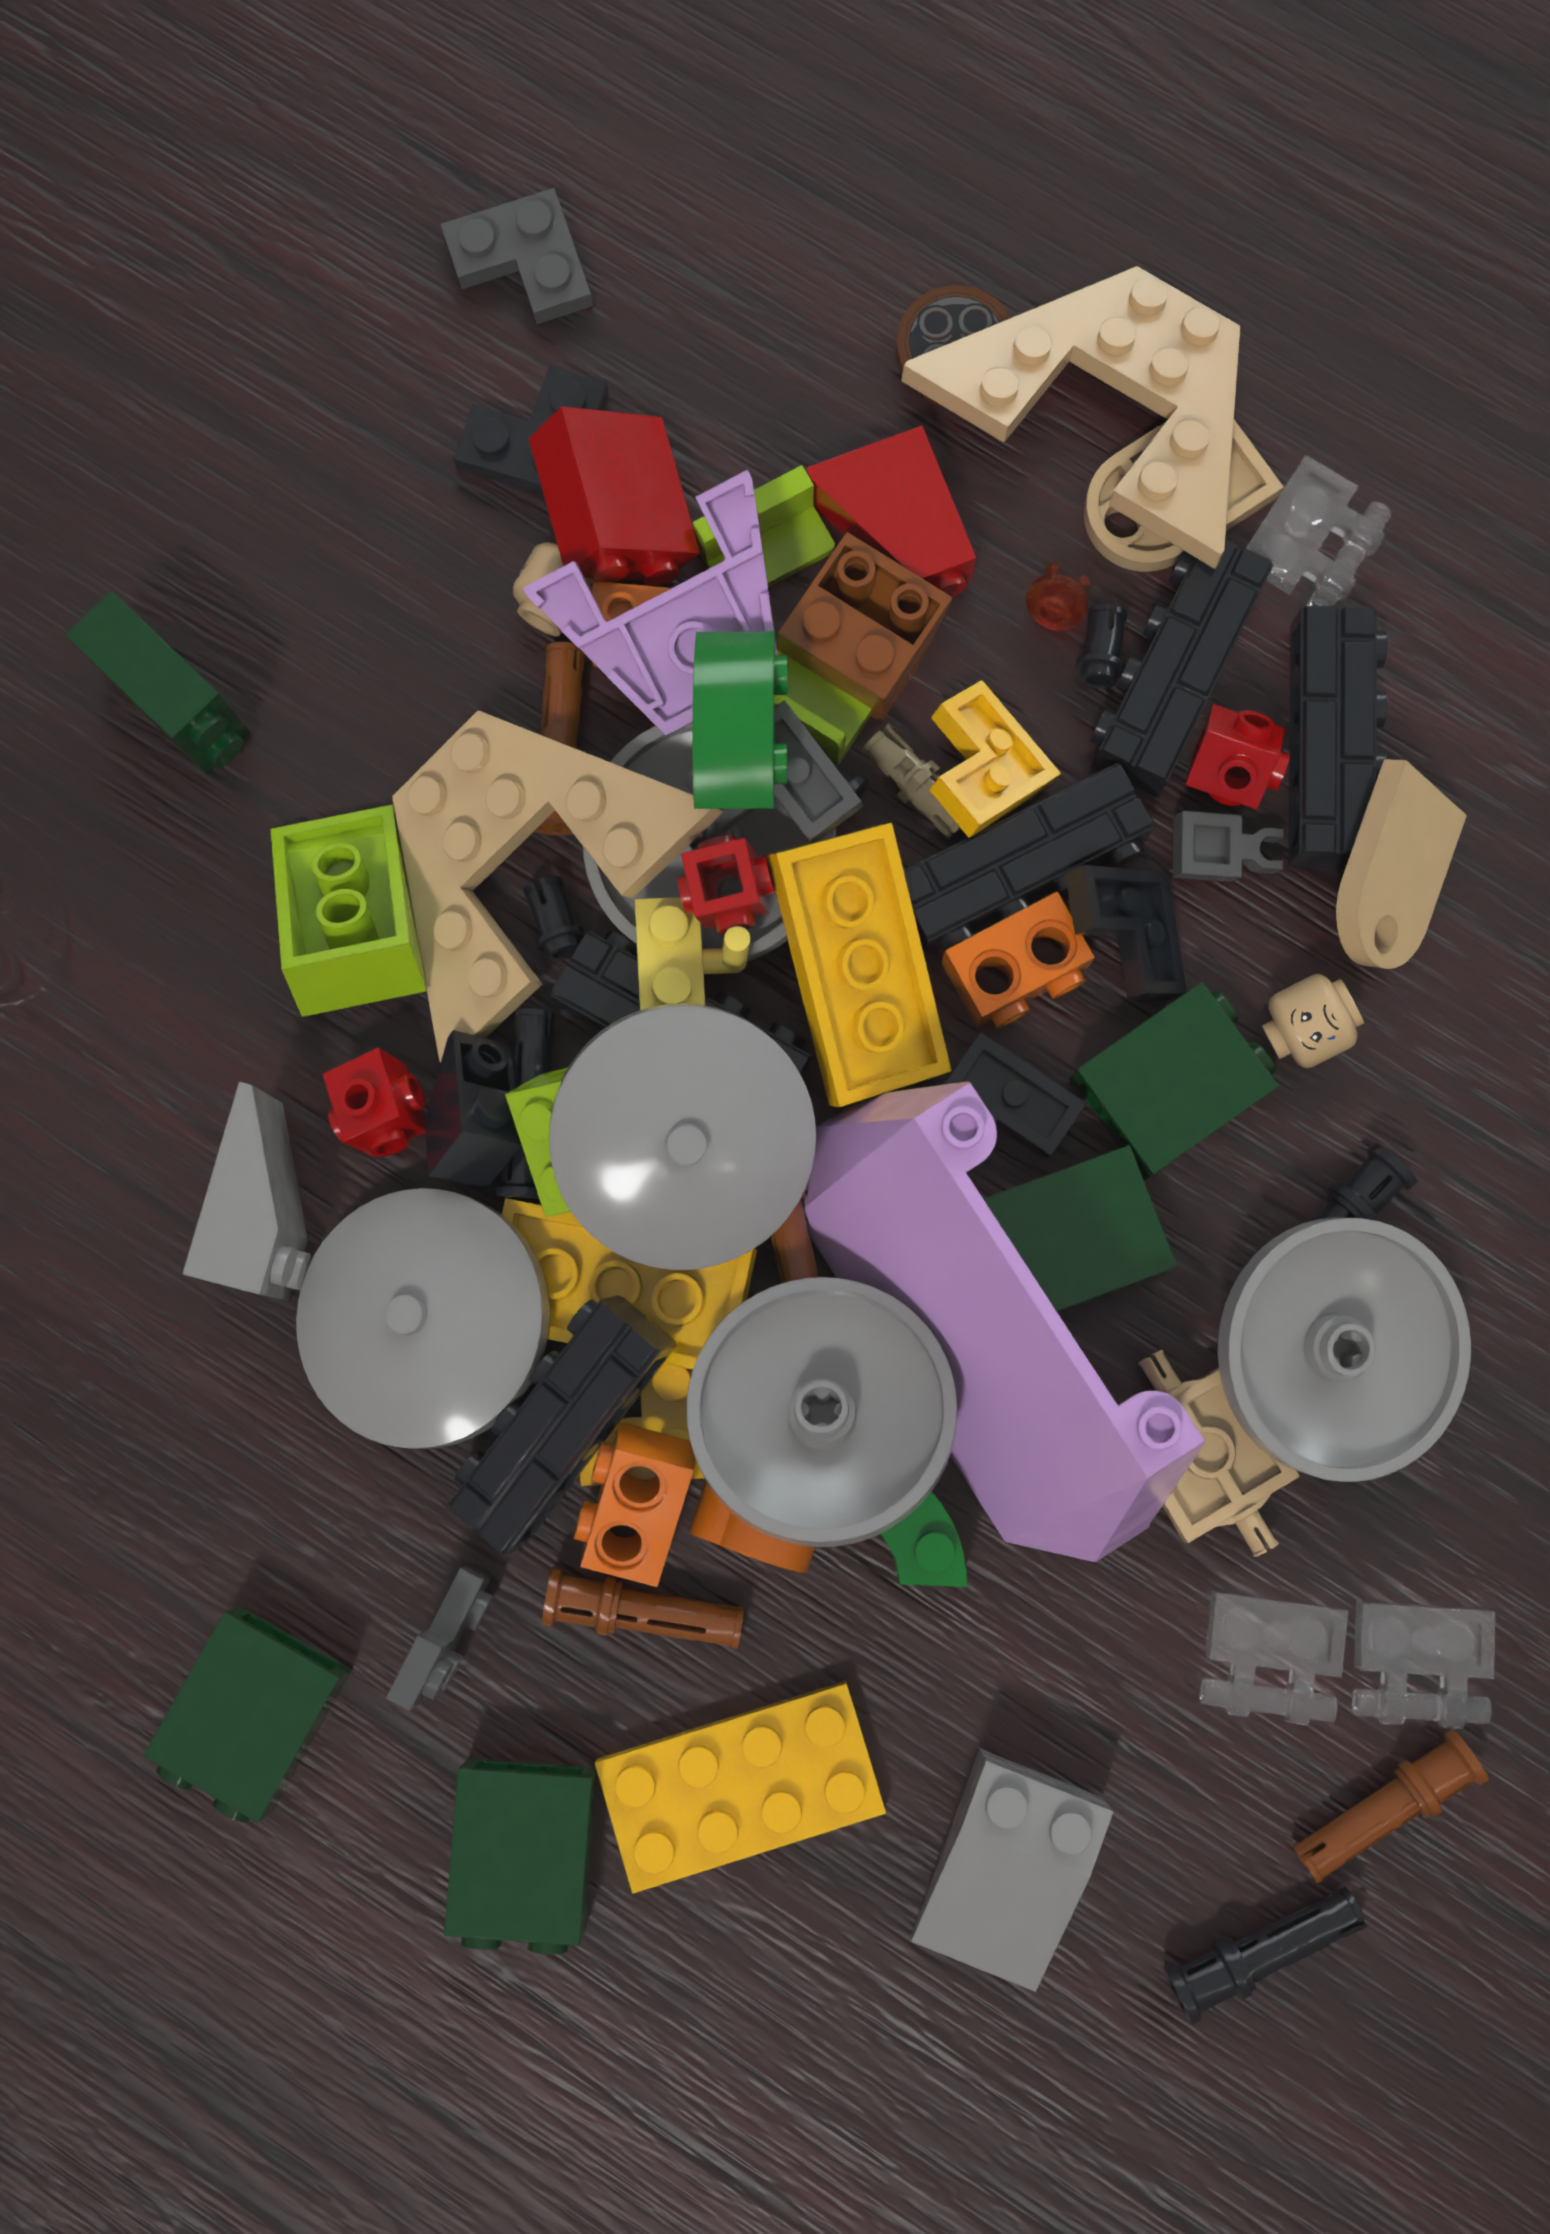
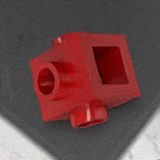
(1238, 757)
(712, 866)
(375, 1103)

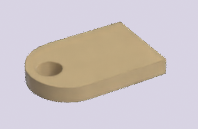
(1250, 489)
(1396, 867)

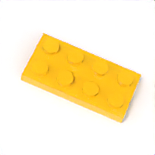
(859, 964)
(581, 1269)
(739, 1786)

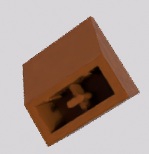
(864, 624)

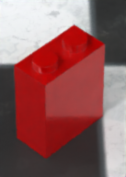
(614, 495)

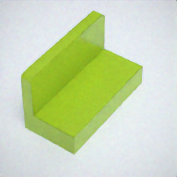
(788, 525)
(824, 710)

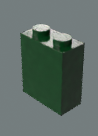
(159, 683)
(1175, 1079)
(1085, 1228)
(246, 1715)
(520, 1854)

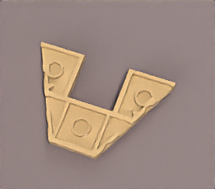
(1142, 343)
(480, 804)

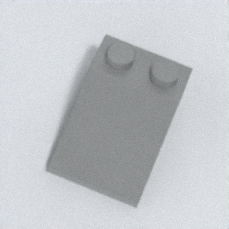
(252, 1212)
(1011, 1870)

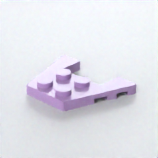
(653, 645)

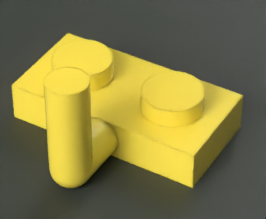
(672, 953)

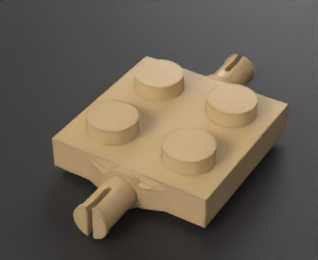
(1230, 1471)

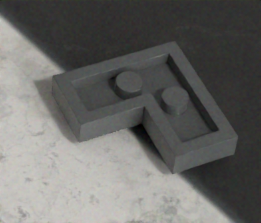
(525, 238)
(815, 790)
(433, 1656)

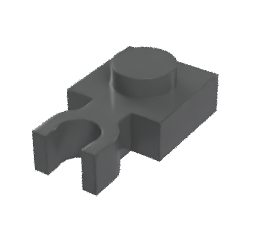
(1214, 847)

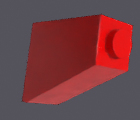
(899, 506)

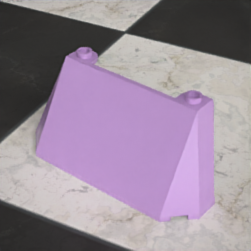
(1033, 1417)

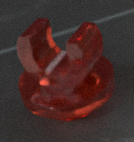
(1058, 600)

